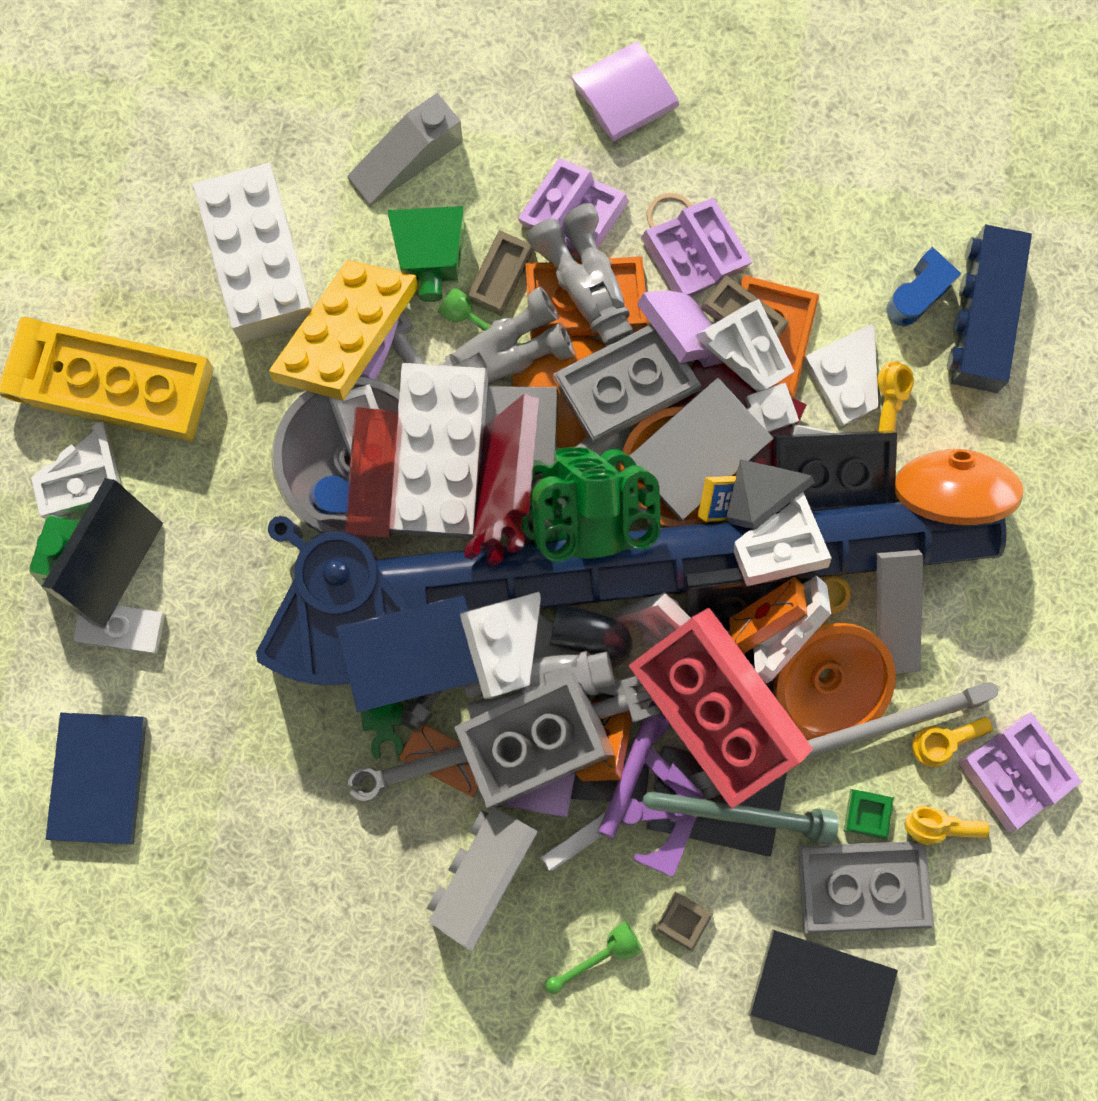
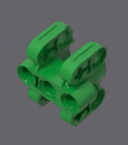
(591, 504)

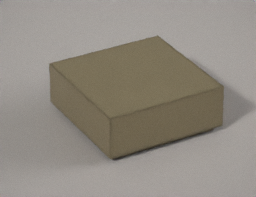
(683, 921)

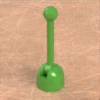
(458, 307)
(620, 943)

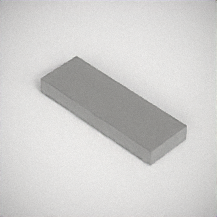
(900, 607)

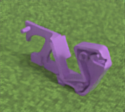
(629, 811)

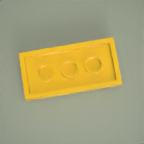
(344, 329)

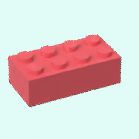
(721, 708)

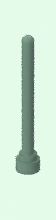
(818, 825)

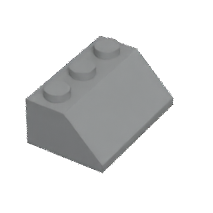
(533, 741)
(480, 876)

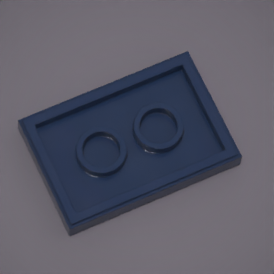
(407, 654)
(96, 778)

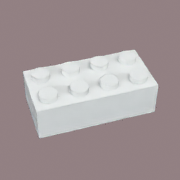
(253, 252)
(438, 450)

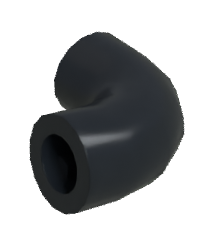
(591, 632)

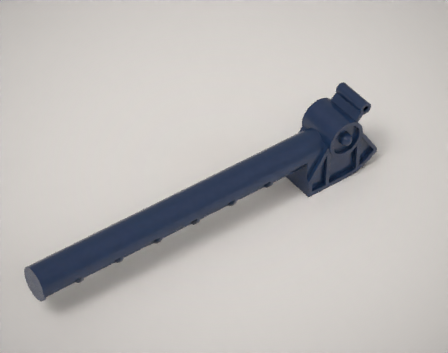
(345, 582)

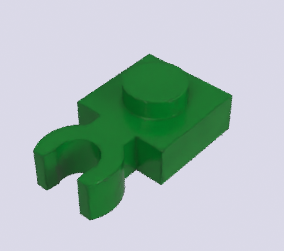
(383, 721)

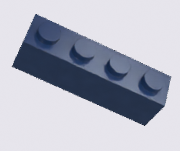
(990, 308)

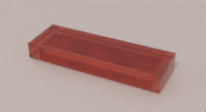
(371, 472)

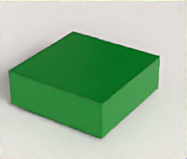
(868, 814)

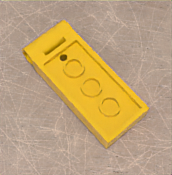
(106, 379)

